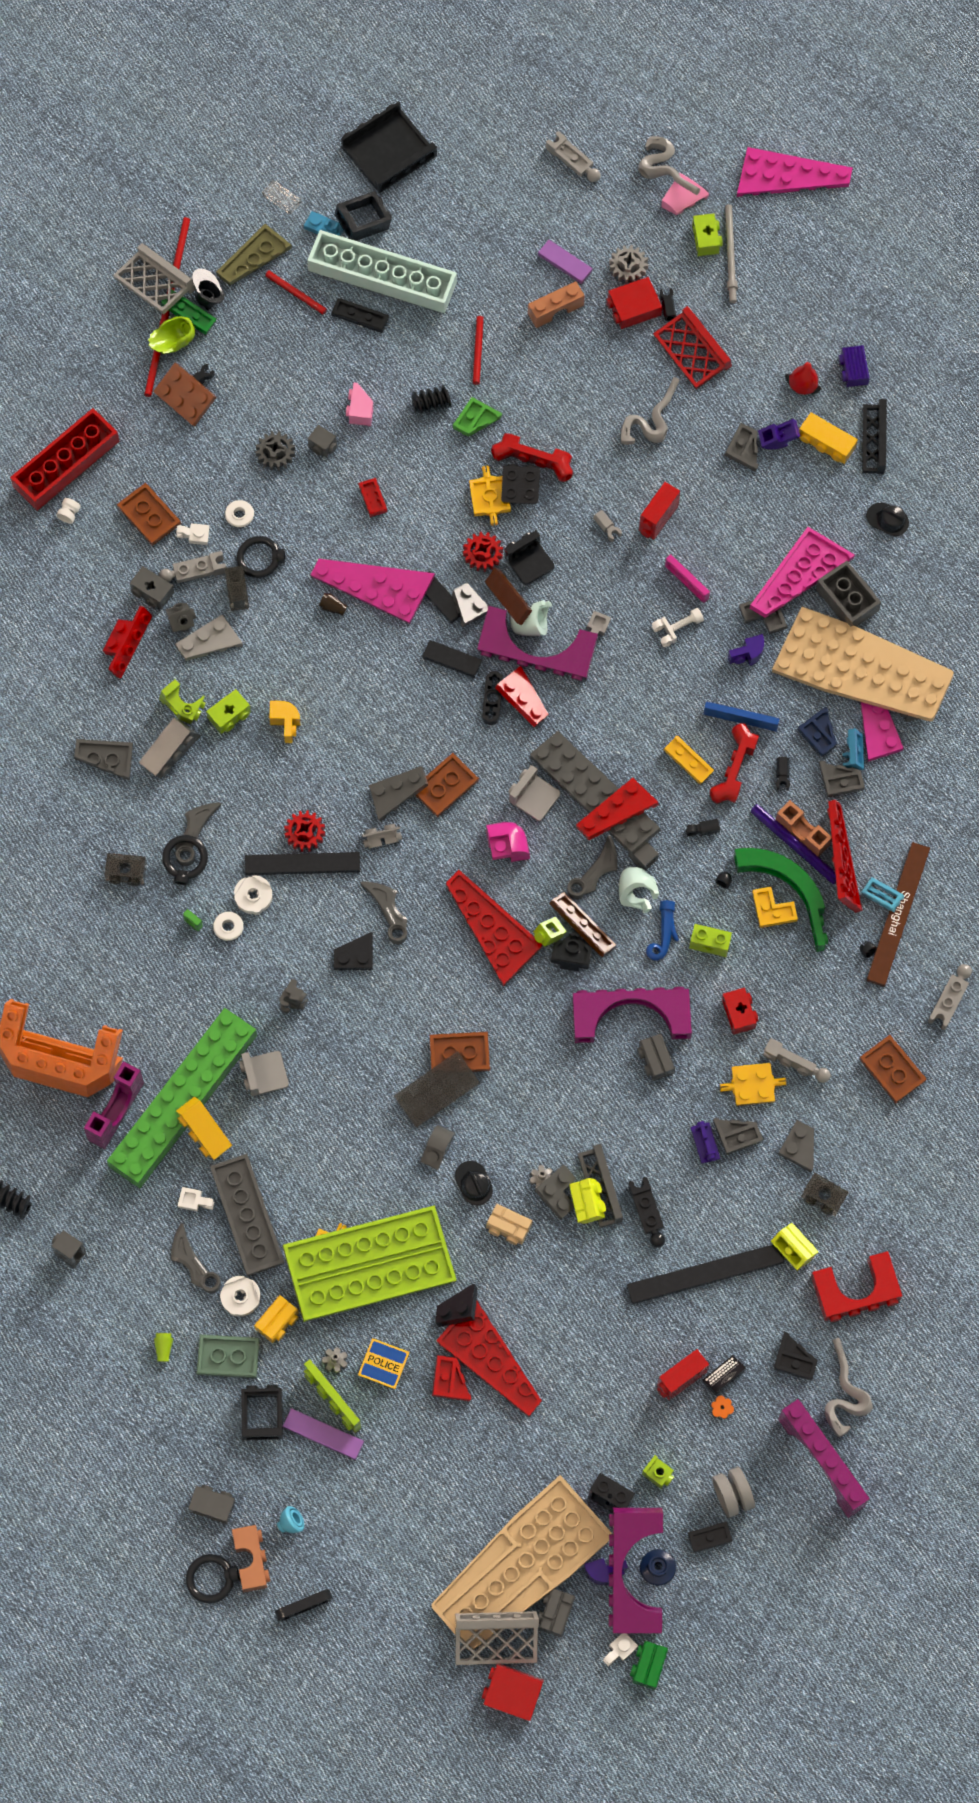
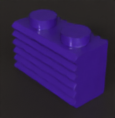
(854, 366)

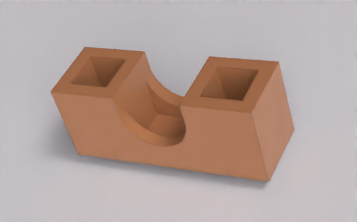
(543, 309)
(812, 837)
(248, 1540)

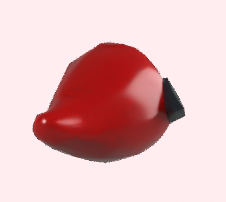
(803, 380)

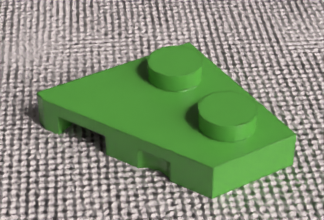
(475, 417)

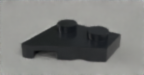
(355, 954)
(458, 1308)
(794, 1359)

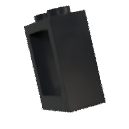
(347, 223)
(262, 1433)
(606, 1490)

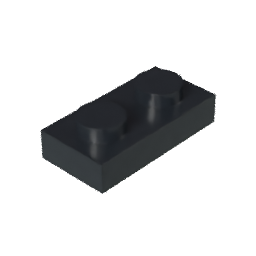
(710, 1537)

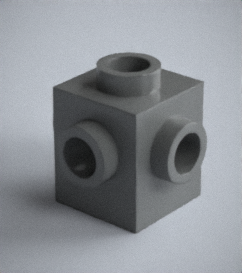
(180, 617)

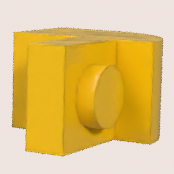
(285, 714)

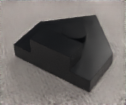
(571, 953)

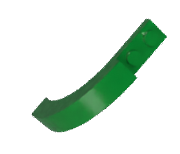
(785, 869)

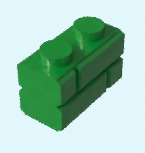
(649, 1665)

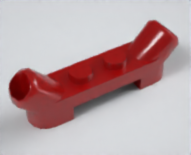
(511, 446)
(730, 788)

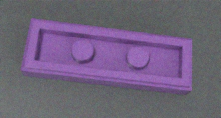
(565, 261)

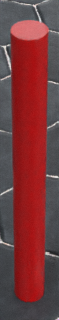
(297, 293)
(478, 350)

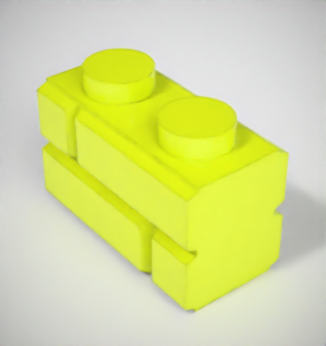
(587, 1200)
(794, 1246)

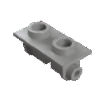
(374, 837)

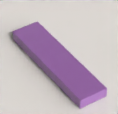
(323, 1434)

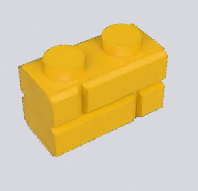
(277, 1319)

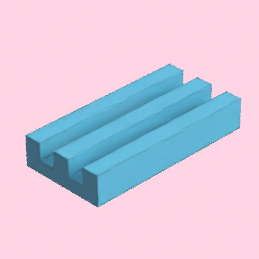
(896, 902)

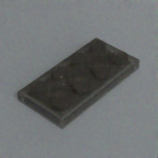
(436, 1089)

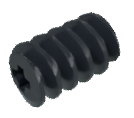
(430, 399)
(13, 1201)

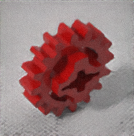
(478, 556)
(298, 836)

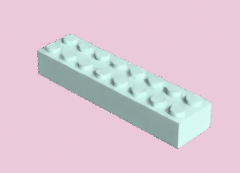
(382, 271)

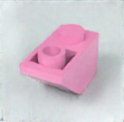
(360, 408)

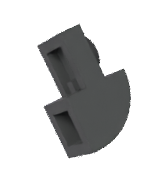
(437, 1146)

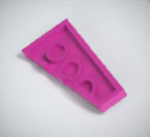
(880, 732)

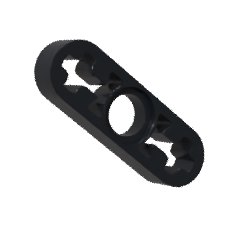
(488, 690)
(303, 1605)

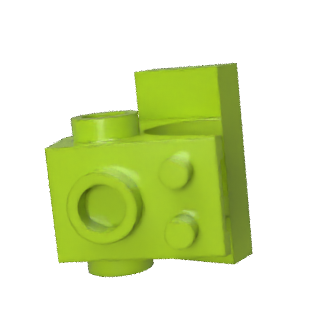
(171, 698)

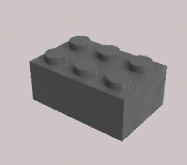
(848, 595)

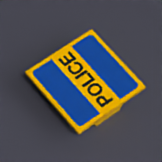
(383, 1363)

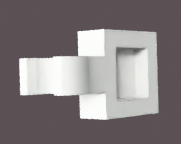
(196, 533)
(191, 1200)
(621, 1647)

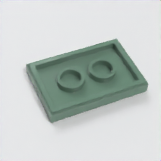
(228, 1356)

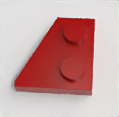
(449, 1380)

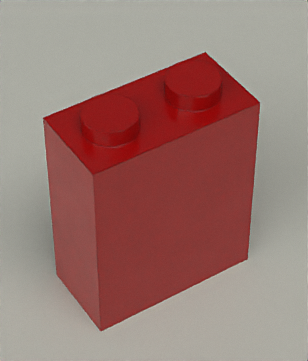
(634, 303)
(659, 511)
(682, 1375)
(512, 1691)

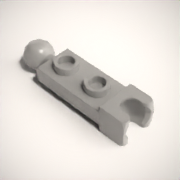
(572, 157)
(195, 568)
(951, 996)
(804, 1067)

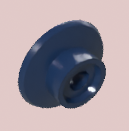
(655, 1576)

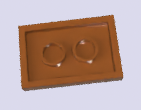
(184, 394)
(148, 514)
(446, 785)
(471, 1046)
(892, 1069)

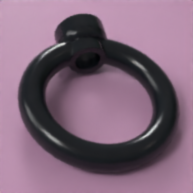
(278, 556)
(180, 876)
(231, 1575)

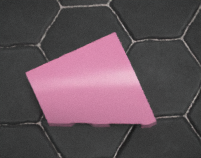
(680, 198)

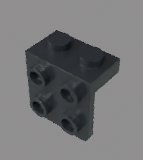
(520, 484)
(528, 558)

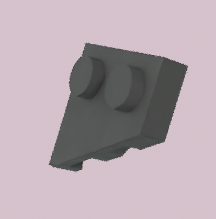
(840, 780)
(737, 1134)
(799, 1146)

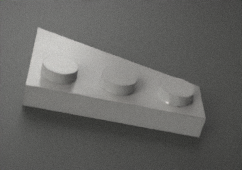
(210, 638)

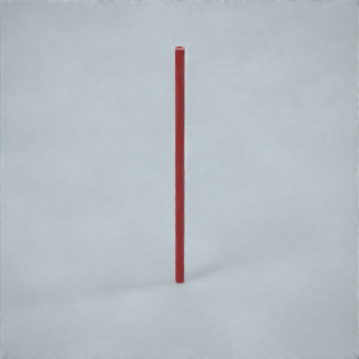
(177, 261)

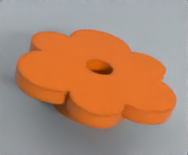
(722, 1402)

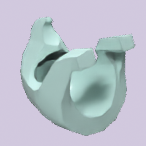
(535, 623)
(633, 878)

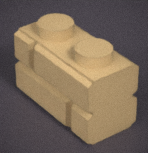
(508, 1224)

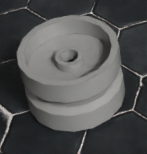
(733, 1492)

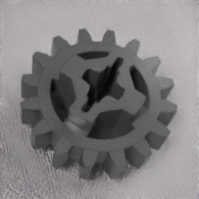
(273, 443)

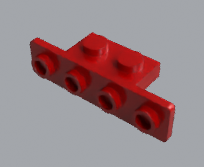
(125, 640)

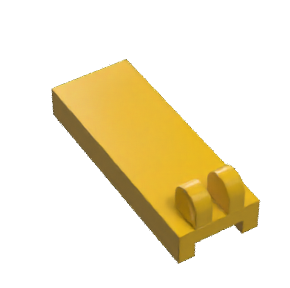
(688, 760)

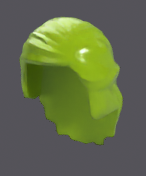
(172, 335)

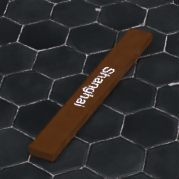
(896, 920)

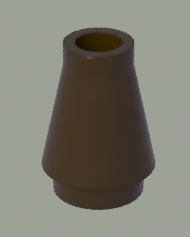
(332, 604)

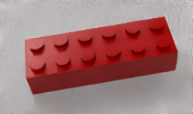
(64, 459)

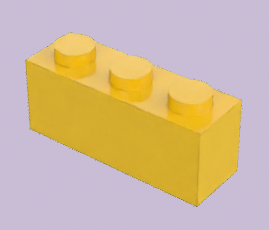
(827, 438)
(203, 1128)

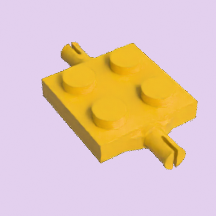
(486, 496)
(753, 1084)

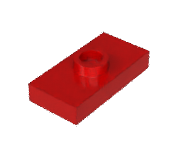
(372, 497)

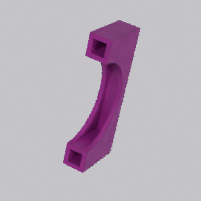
(572, 661)
(670, 1004)
(801, 1425)
(628, 1528)

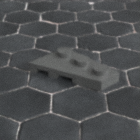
(106, 755)
(397, 789)

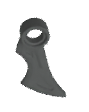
(196, 820)
(605, 863)
(385, 898)
(184, 1254)

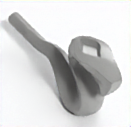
(650, 172)
(654, 436)
(861, 1409)

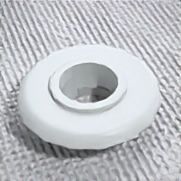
(239, 505)
(226, 917)

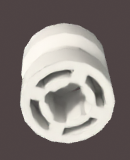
(68, 510)

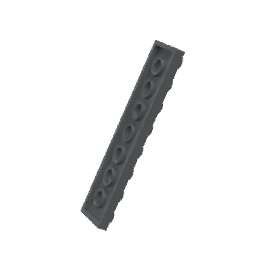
(589, 788)

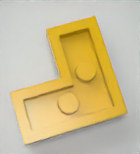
(770, 913)

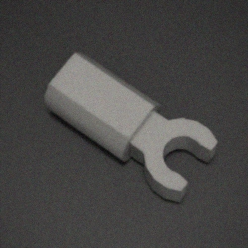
(606, 525)

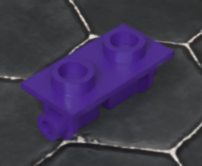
(705, 1142)

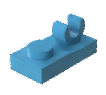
(319, 222)
(856, 754)

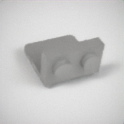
(533, 794)
(264, 1072)

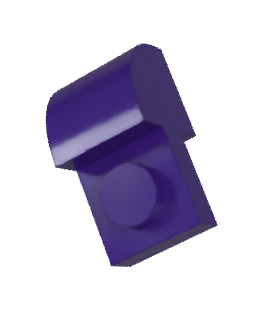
(778, 436)
(751, 651)
(599, 1572)

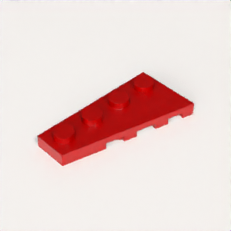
(616, 809)

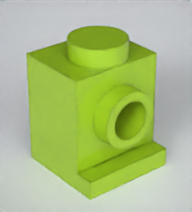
(544, 933)
(659, 1480)

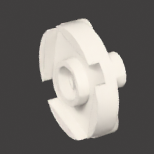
(255, 905)
(250, 1301)

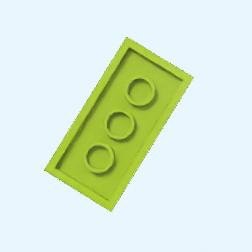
(336, 1403)

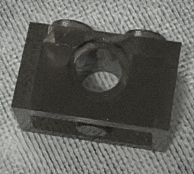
(236, 588)
(117, 862)
(818, 1185)

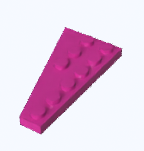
(783, 173)
(801, 568)
(385, 588)

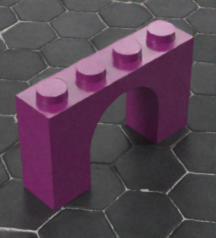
(102, 1126)

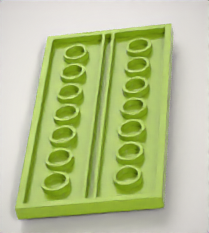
(369, 1263)

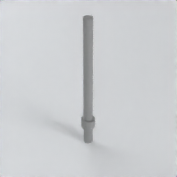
(732, 284)

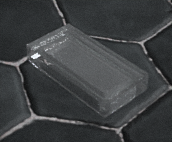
(281, 197)

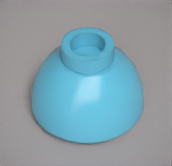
(291, 1521)

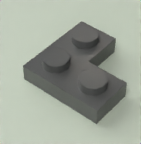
(774, 622)
(552, 1191)

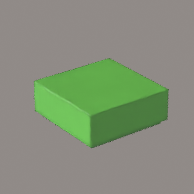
(192, 920)

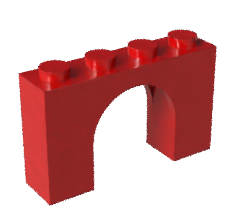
(835, 1304)

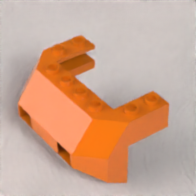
(56, 1061)

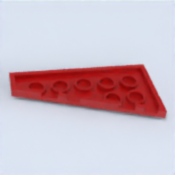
(842, 860)
(498, 933)
(486, 1355)

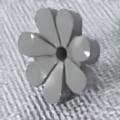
(538, 1178)
(335, 1363)

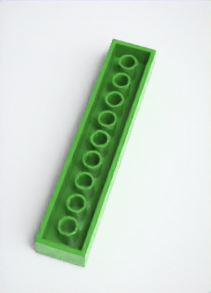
(196, 1077)

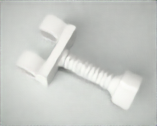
(695, 616)

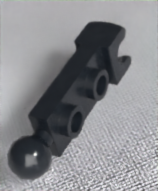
(647, 1212)

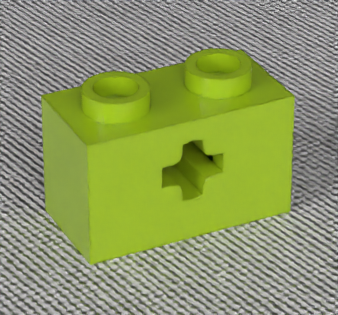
(710, 243)
(233, 703)
(710, 940)

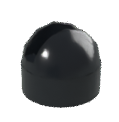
(724, 879)
(868, 949)

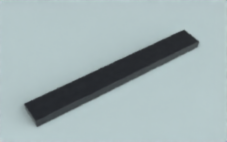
(704, 1273)

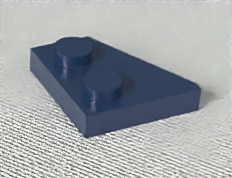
(819, 732)

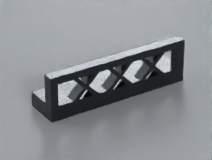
(881, 427)

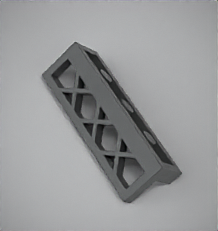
(605, 1180)

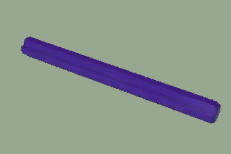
(794, 843)

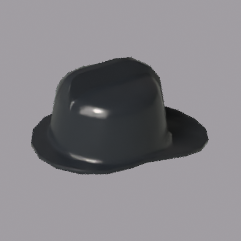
(207, 288)
(888, 518)
(473, 1182)

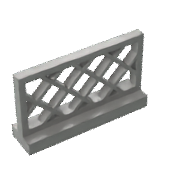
(161, 266)
(494, 1621)

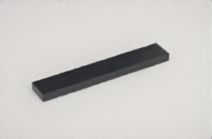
(302, 863)

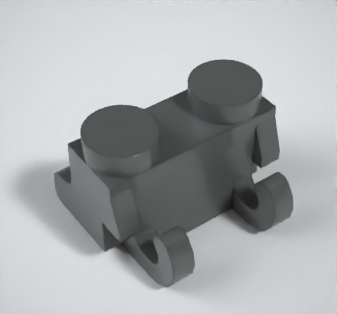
(293, 996)

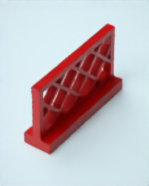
(706, 340)

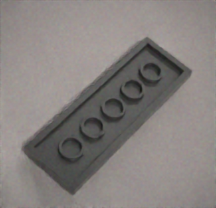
(247, 1215)

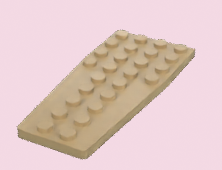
(861, 666)
(526, 1558)

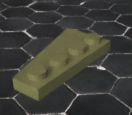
(255, 253)

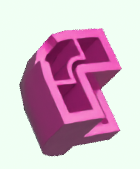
(507, 841)

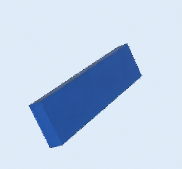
(741, 716)

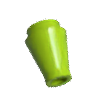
(163, 1345)

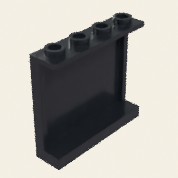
(387, 147)

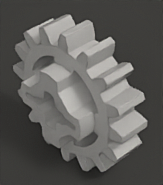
(637, 266)

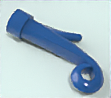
(667, 929)

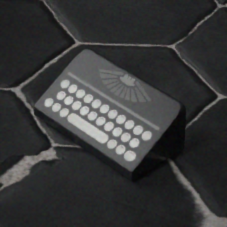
(724, 1375)

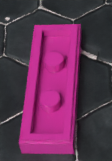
(687, 578)

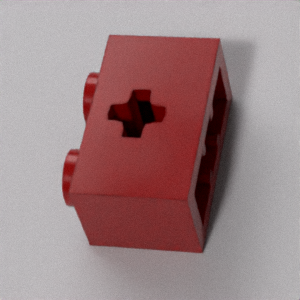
(743, 1000)

